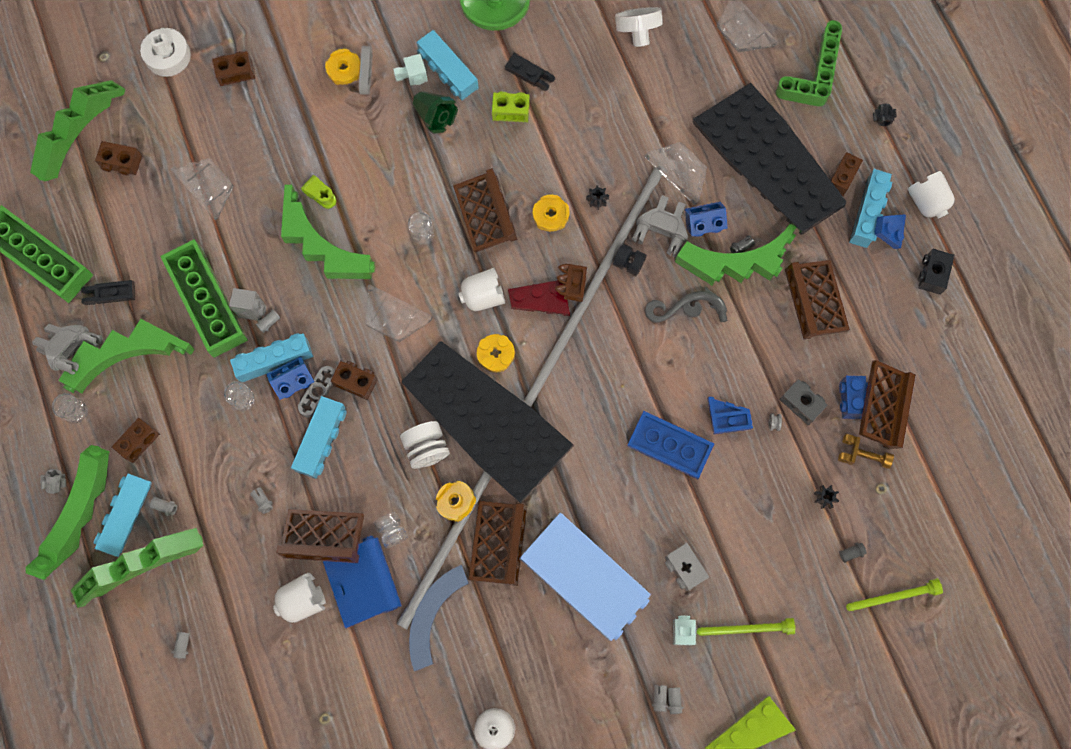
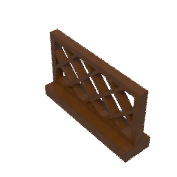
(500, 209)
(803, 305)
(897, 408)
(514, 547)
(321, 553)

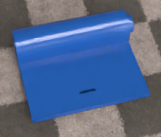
(365, 586)

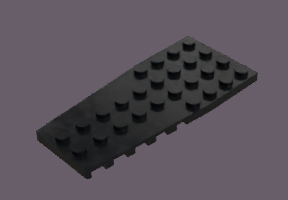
(771, 157)
(487, 421)

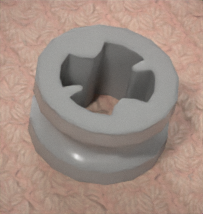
(775, 422)

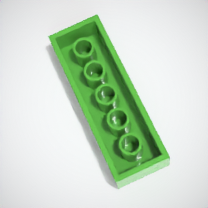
(41, 257)
(204, 298)

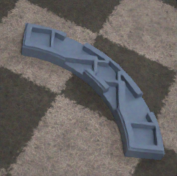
(426, 612)

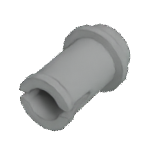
(265, 323)
(262, 501)
(166, 507)
(181, 644)
(660, 698)
(674, 701)

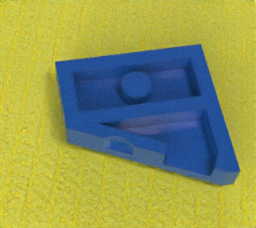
(891, 229)
(728, 417)

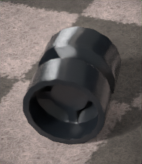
(623, 257)

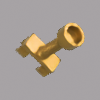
(886, 460)

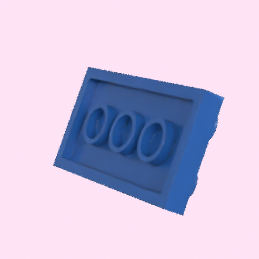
(670, 445)

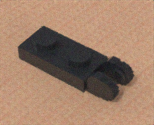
(529, 72)
(109, 292)

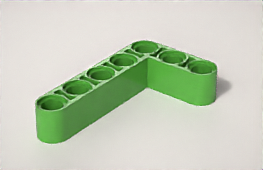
(823, 70)

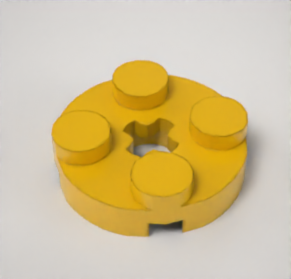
(345, 76)
(558, 206)
(500, 343)
(462, 508)

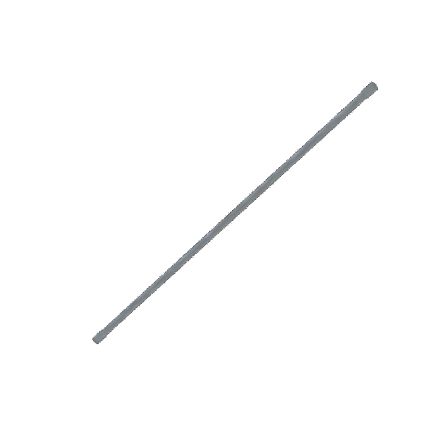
(655, 176)

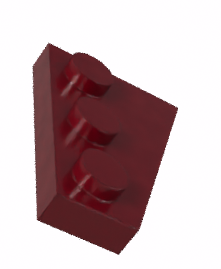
(540, 298)

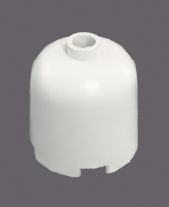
(933, 196)
(481, 291)
(299, 599)
(504, 725)

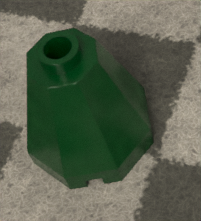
(435, 110)

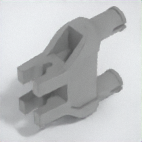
(663, 223)
(63, 344)

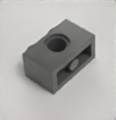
(805, 412)

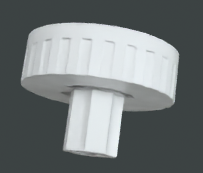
(638, 22)
(158, 46)

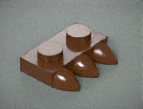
(573, 280)

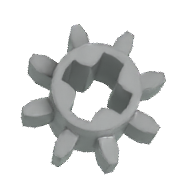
(53, 481)

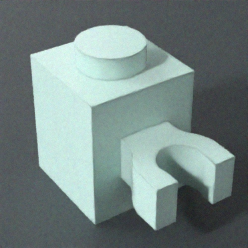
(413, 69)
(684, 631)

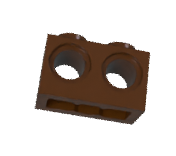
(234, 72)
(120, 155)
(846, 172)
(352, 383)
(135, 440)

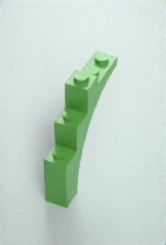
(713, 265)

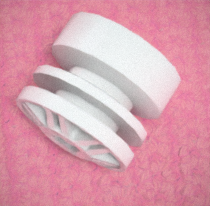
(423, 441)

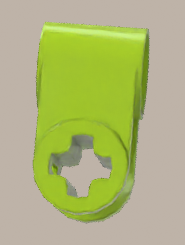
(318, 191)

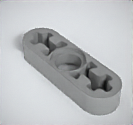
(365, 70)
(305, 401)

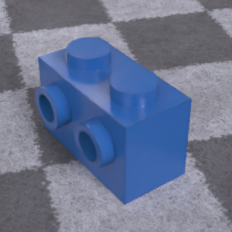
(706, 219)
(290, 378)
(853, 396)

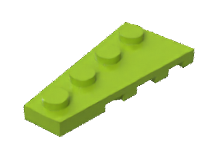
(755, 728)

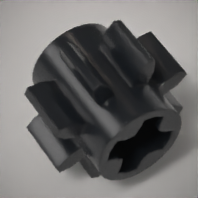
(884, 115)
(593, 199)
(824, 502)

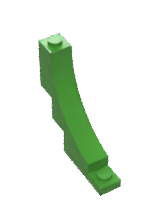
(68, 123)
(337, 262)
(142, 341)
(77, 512)
(131, 564)

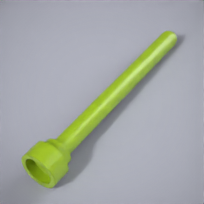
(932, 587)
(786, 626)

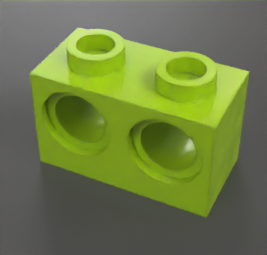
(510, 111)

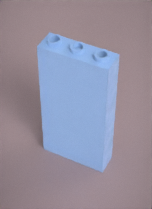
(585, 577)

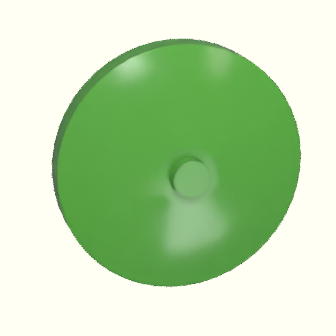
(494, 13)

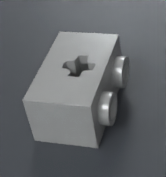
(247, 304)
(696, 573)

